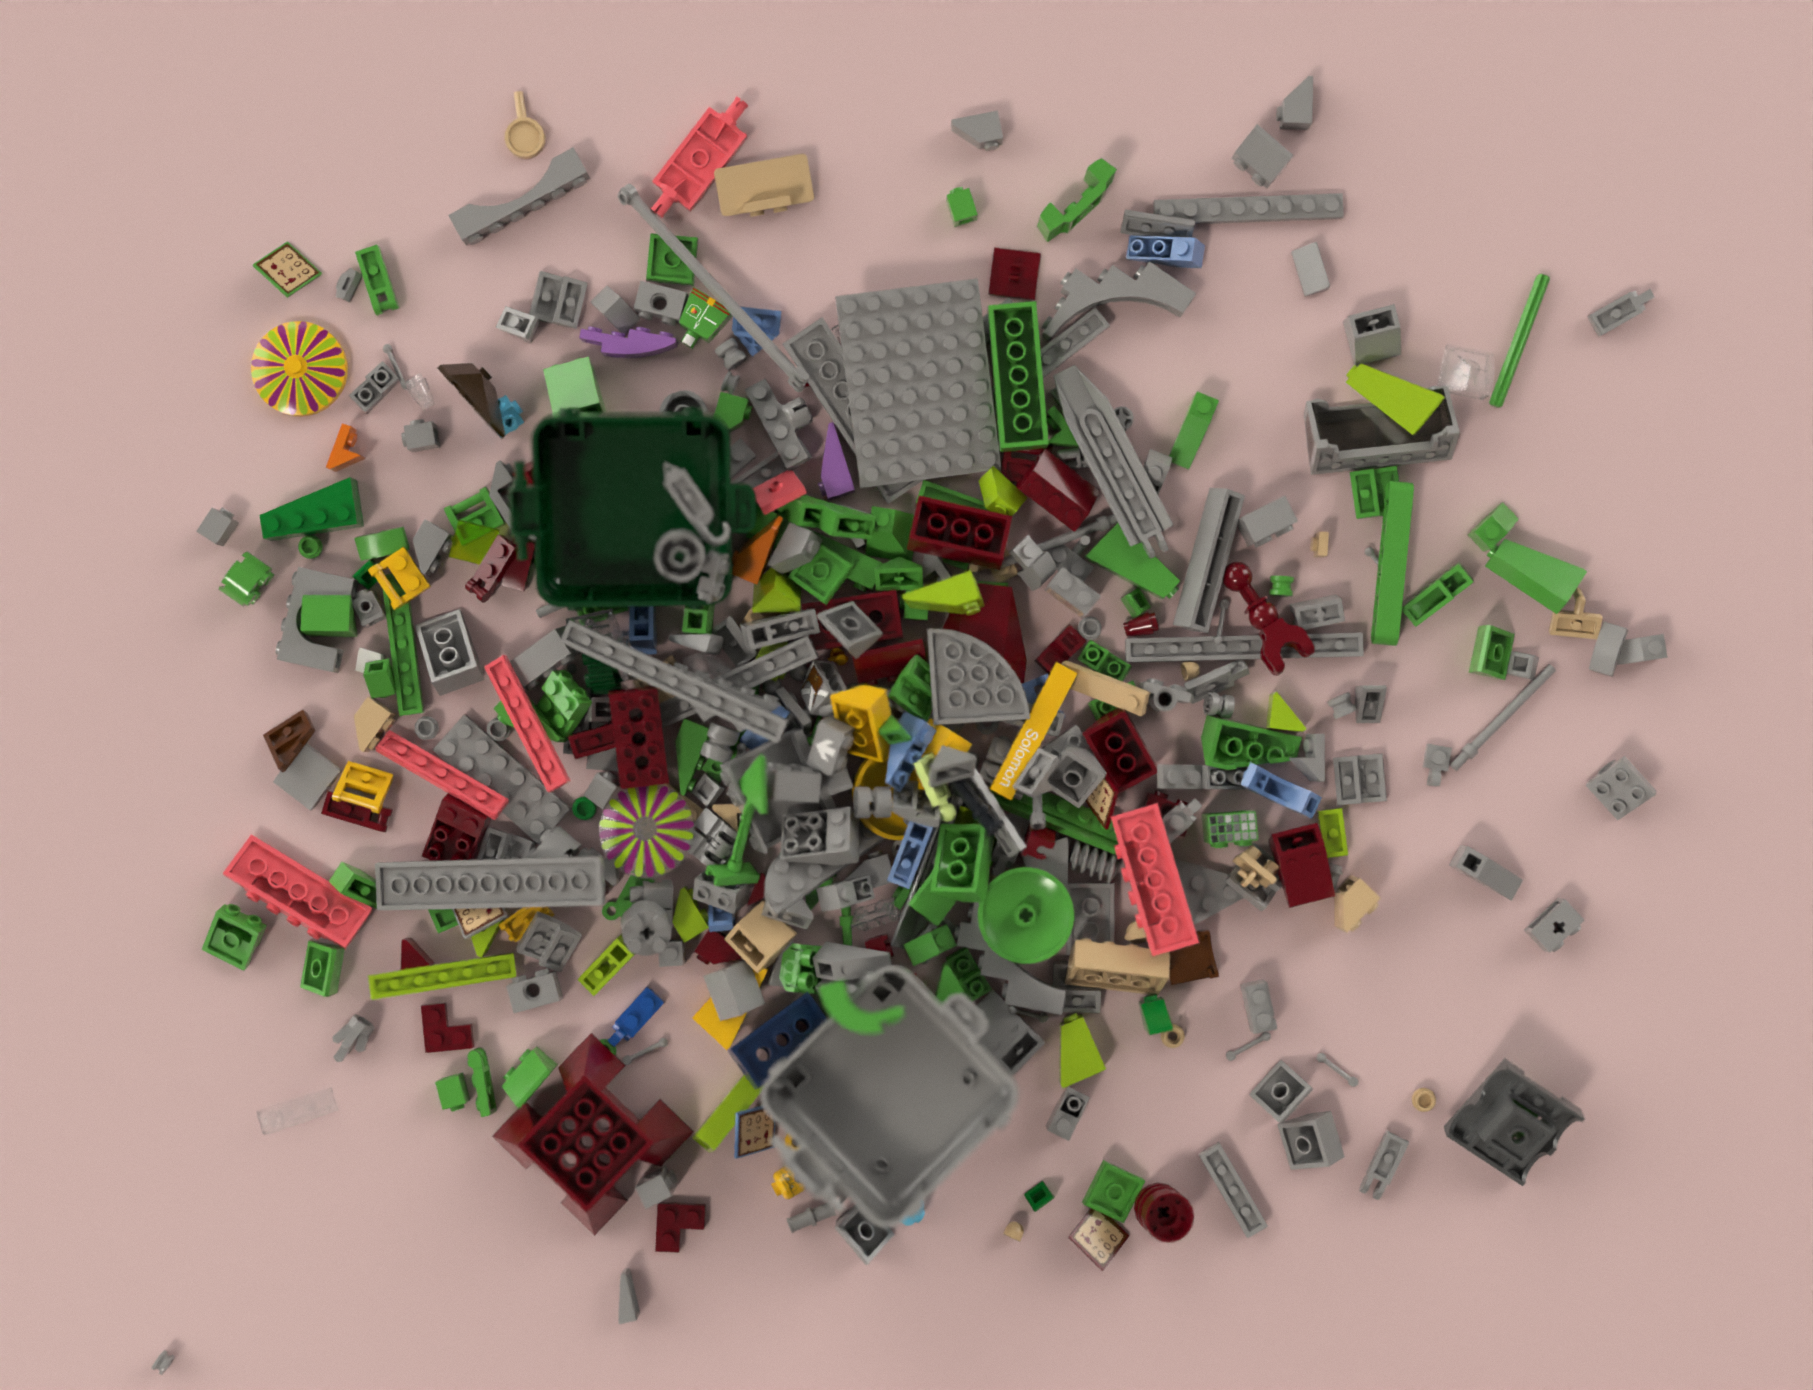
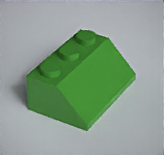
(962, 862)

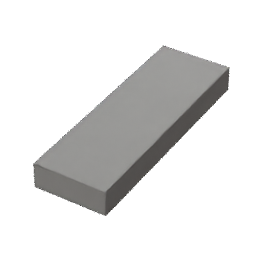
(1155, 225)

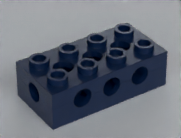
(764, 1037)

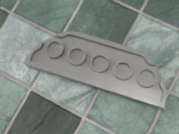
(791, 881)

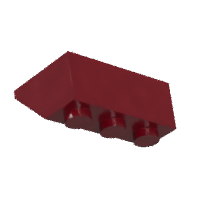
(1058, 490)
(886, 661)
(1120, 749)

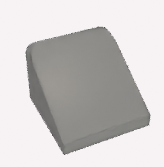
(1522, 665)

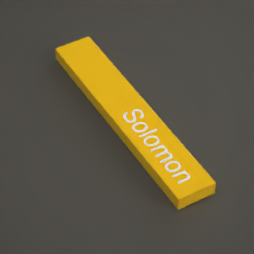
(1033, 729)

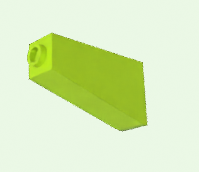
(1397, 398)
(723, 1117)

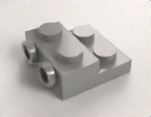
(994, 758)

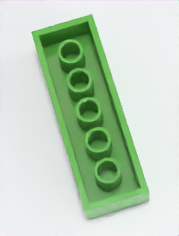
(1017, 376)

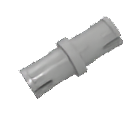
(810, 1217)

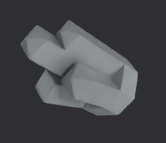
(352, 1034)

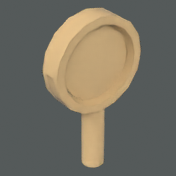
(524, 135)

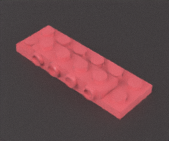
(1153, 880)
(296, 893)

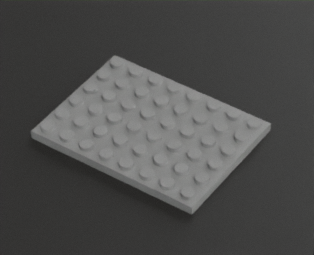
(918, 382)

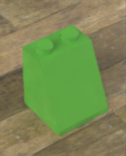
(574, 386)

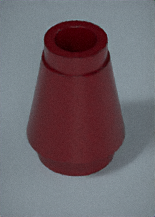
(1142, 625)

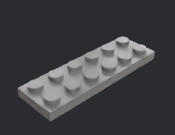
(483, 759)

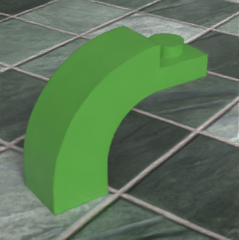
(846, 1013)

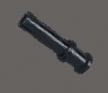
(981, 811)

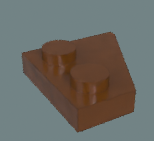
(289, 739)

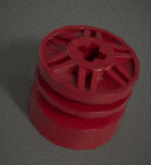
(1174, 1219)

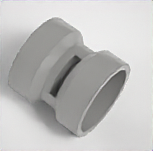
(730, 353)
(1218, 705)

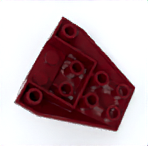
(995, 625)

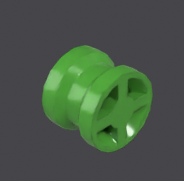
(1281, 586)

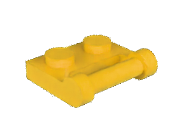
(407, 575)
(365, 780)

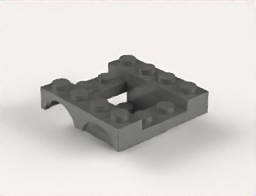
(1491, 1117)

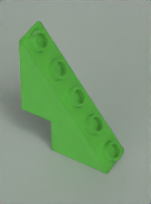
(829, 517)

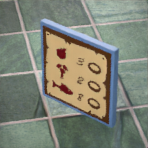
(753, 1132)

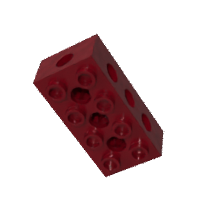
(882, 602)
(652, 747)

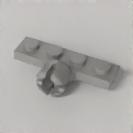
(781, 422)

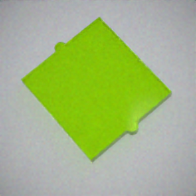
(471, 541)

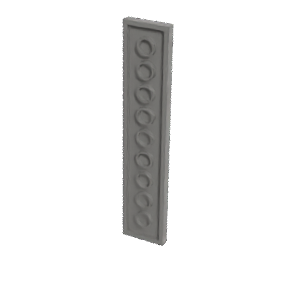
(490, 883)

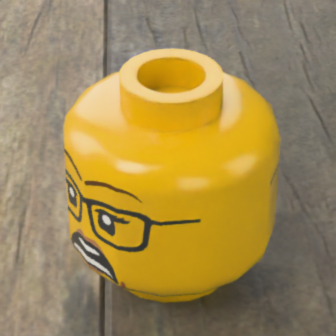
(786, 1184)

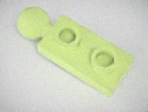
(937, 795)

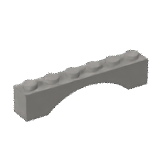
(563, 174)

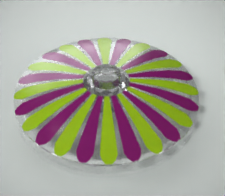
(647, 831)

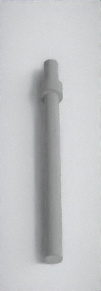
(1101, 523)
(1469, 751)

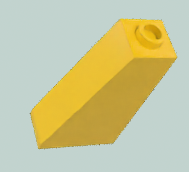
(725, 1030)

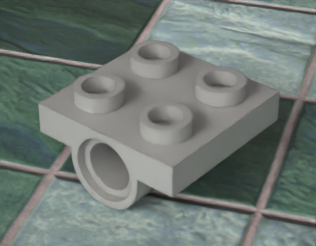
(1173, 693)
(1620, 787)

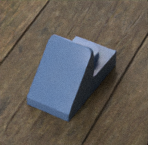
(720, 919)

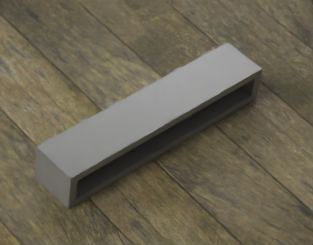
(1208, 560)

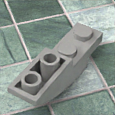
(1198, 777)

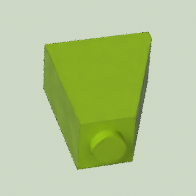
(1077, 1051)

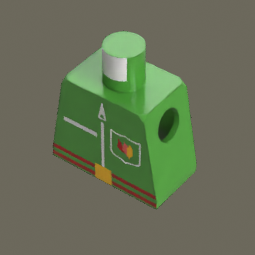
(702, 318)

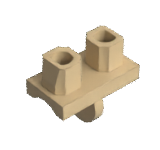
(1252, 871)

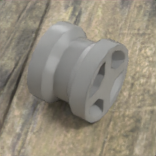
(1125, 416)
(1342, 705)

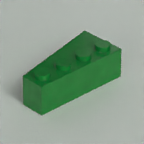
(320, 512)

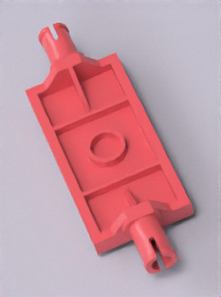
(703, 151)

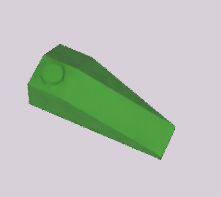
(1236, 744)

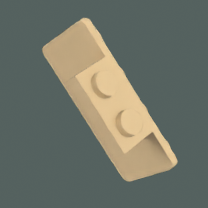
(764, 185)

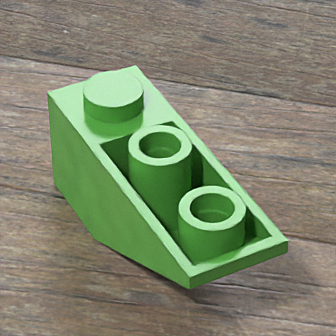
(688, 748)

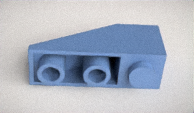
(1168, 251)
(904, 754)

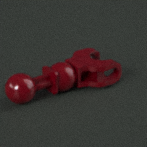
(1264, 617)

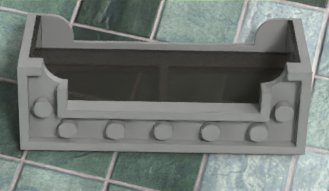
(1368, 438)

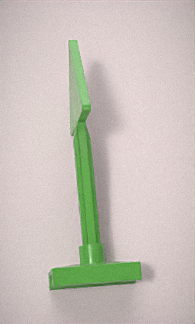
(754, 788)

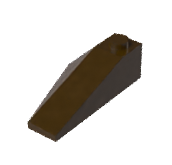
(477, 391)

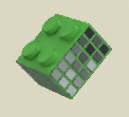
(1230, 827)

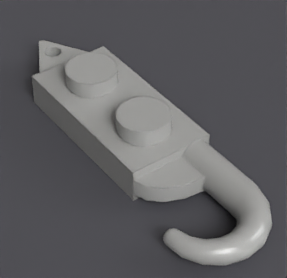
(693, 503)

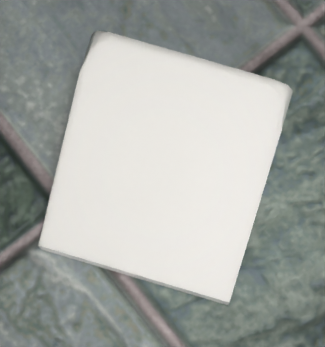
(365, 656)

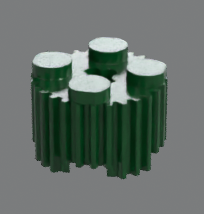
(601, 676)

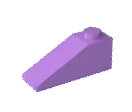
(834, 472)

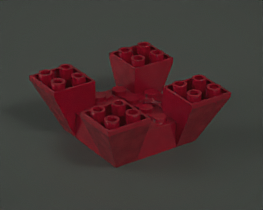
(587, 1100)

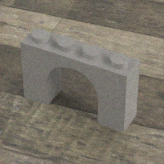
(296, 645)

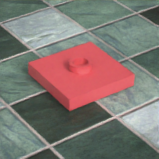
(778, 491)

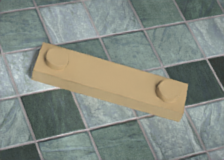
(1109, 689)

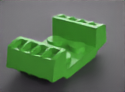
(1098, 177)

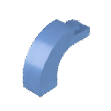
(1280, 791)

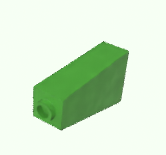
(1133, 564)
(1535, 573)

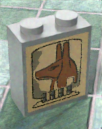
(1072, 592)

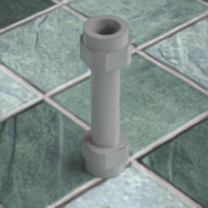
(1037, 818)

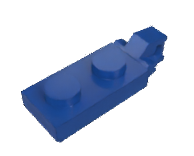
(636, 1016)

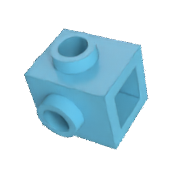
(510, 414)

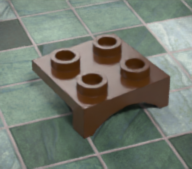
(1193, 961)

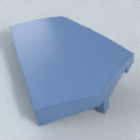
(767, 321)

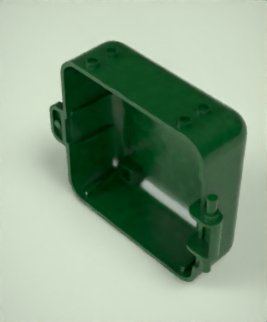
(605, 504)

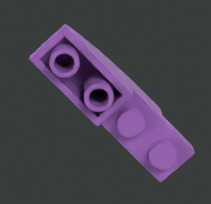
(637, 345)

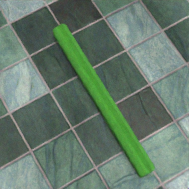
(1519, 340)

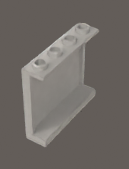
(767, 828)

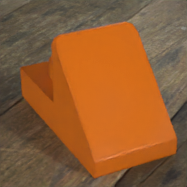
(340, 454)

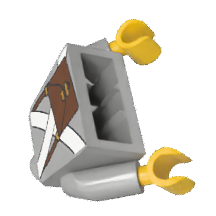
(822, 682)

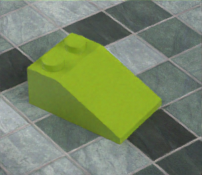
(952, 595)

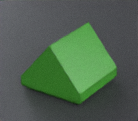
(1135, 603)
(893, 732)

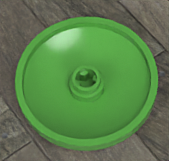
(1026, 915)

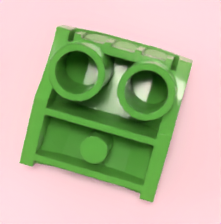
(798, 968)

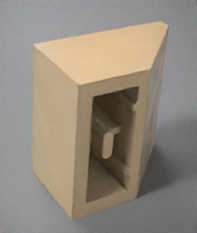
(1352, 902)
(760, 938)

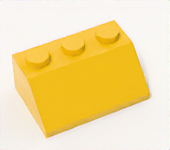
(865, 710)

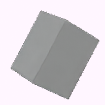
(851, 627)
(1076, 775)
(734, 990)
(1281, 1091)
(862, 1235)

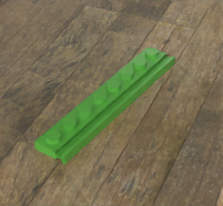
(1065, 819)

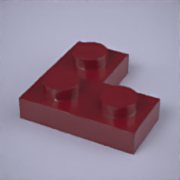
(441, 1036)
(673, 1218)

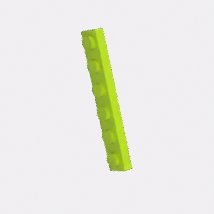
(441, 976)

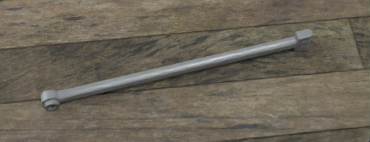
(797, 375)

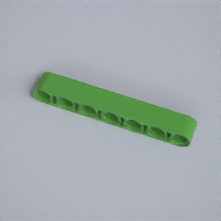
(1392, 563)

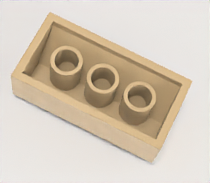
(1117, 967)

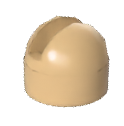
(1189, 670)
(1014, 1230)

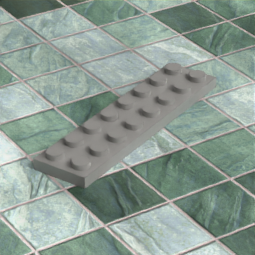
(822, 359)

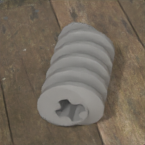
(1093, 861)

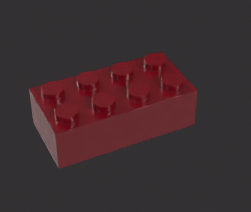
(959, 533)

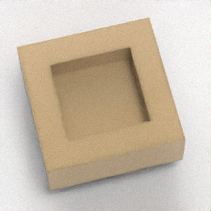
(1319, 544)

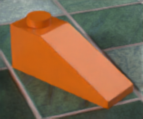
(755, 553)

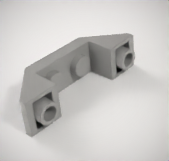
(501, 481)

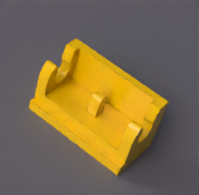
(519, 921)

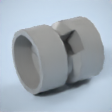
(719, 744)
(880, 802)

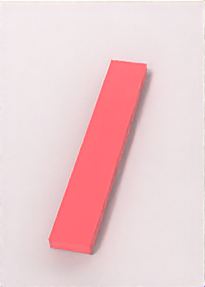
(527, 723)
(442, 775)

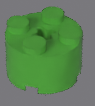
(246, 579)

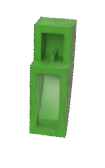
(1437, 594)

